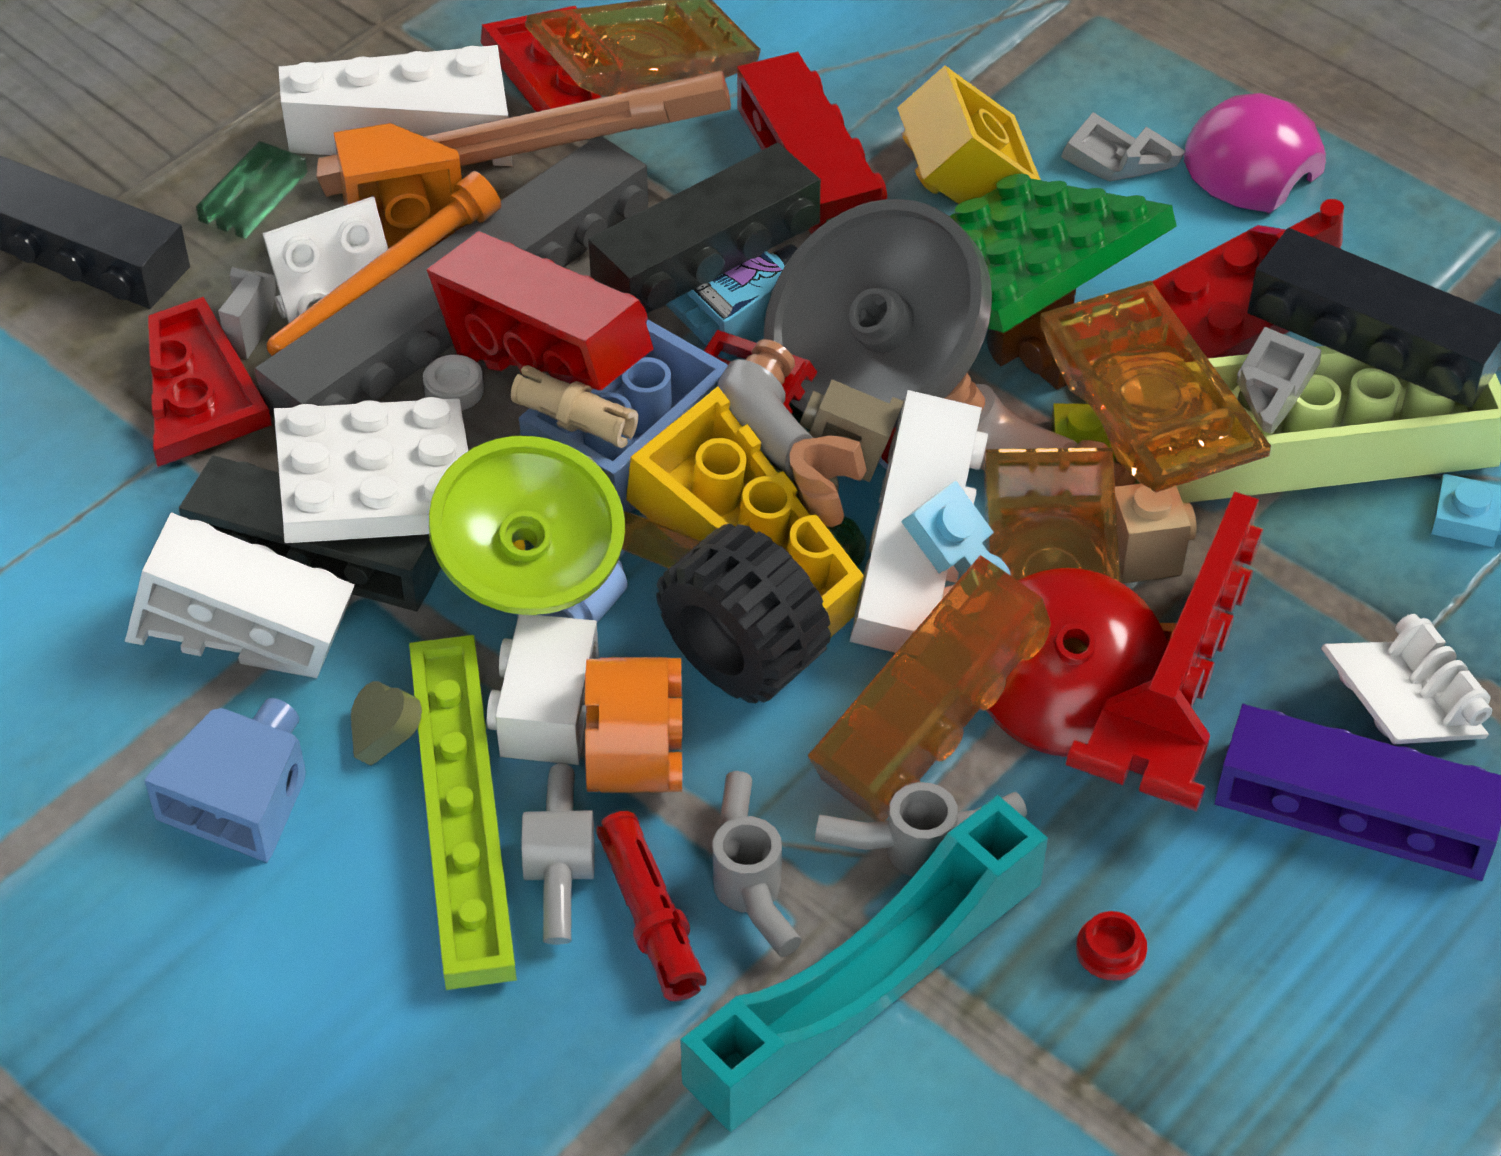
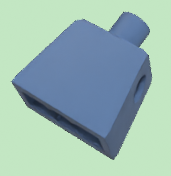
(233, 779)

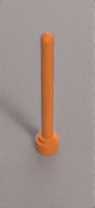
(471, 201)

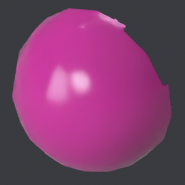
(1254, 151)

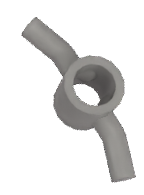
(916, 825)
(556, 849)
(755, 886)

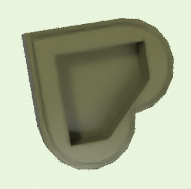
(382, 720)

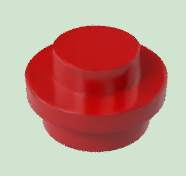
(1111, 946)

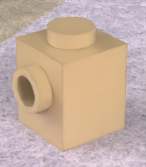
(1152, 532)

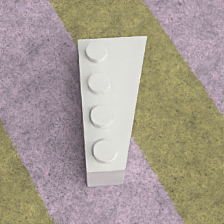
(411, 90)
(928, 451)

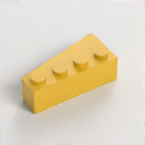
(713, 474)

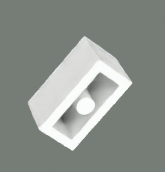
(543, 689)

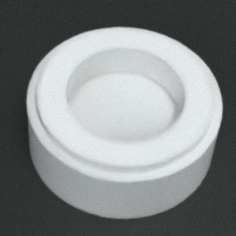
(454, 378)

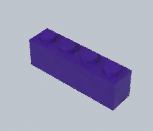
(1362, 791)

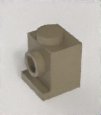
(853, 416)

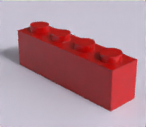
(788, 106)

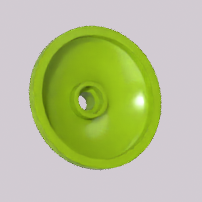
(534, 494)

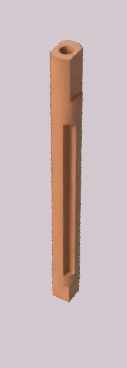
(572, 123)

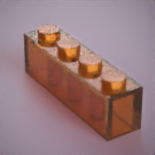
(932, 688)

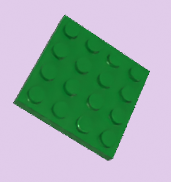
(1052, 239)

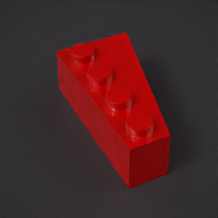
(536, 314)

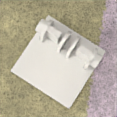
(322, 253)
(1414, 685)

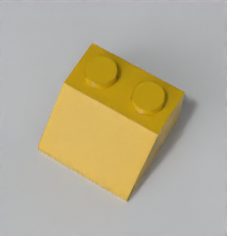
(962, 138)

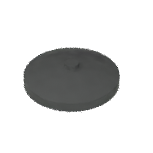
(884, 302)

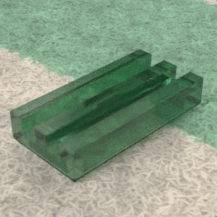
(260, 191)

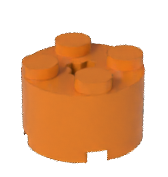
(633, 725)

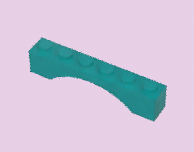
(779, 1033)

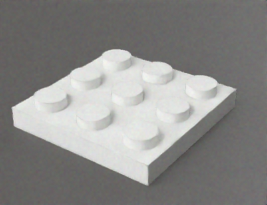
(364, 466)

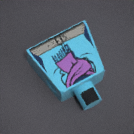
(734, 300)

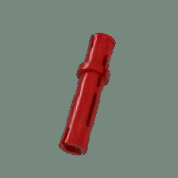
(659, 927)

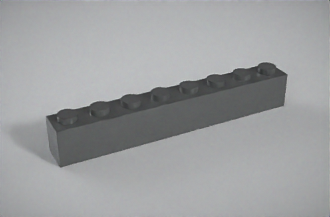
(400, 322)

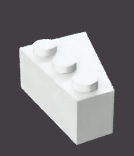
(237, 599)

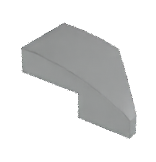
(1117, 155)
(247, 309)
(1276, 376)

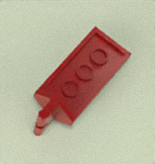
(1215, 288)
(1154, 723)

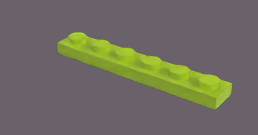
(461, 815)

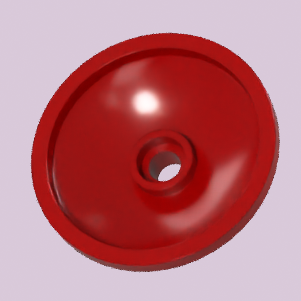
(1061, 692)

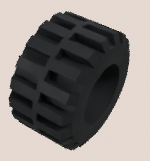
(743, 613)

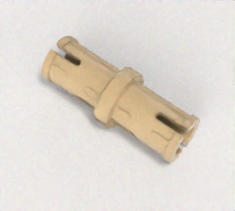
(574, 406)

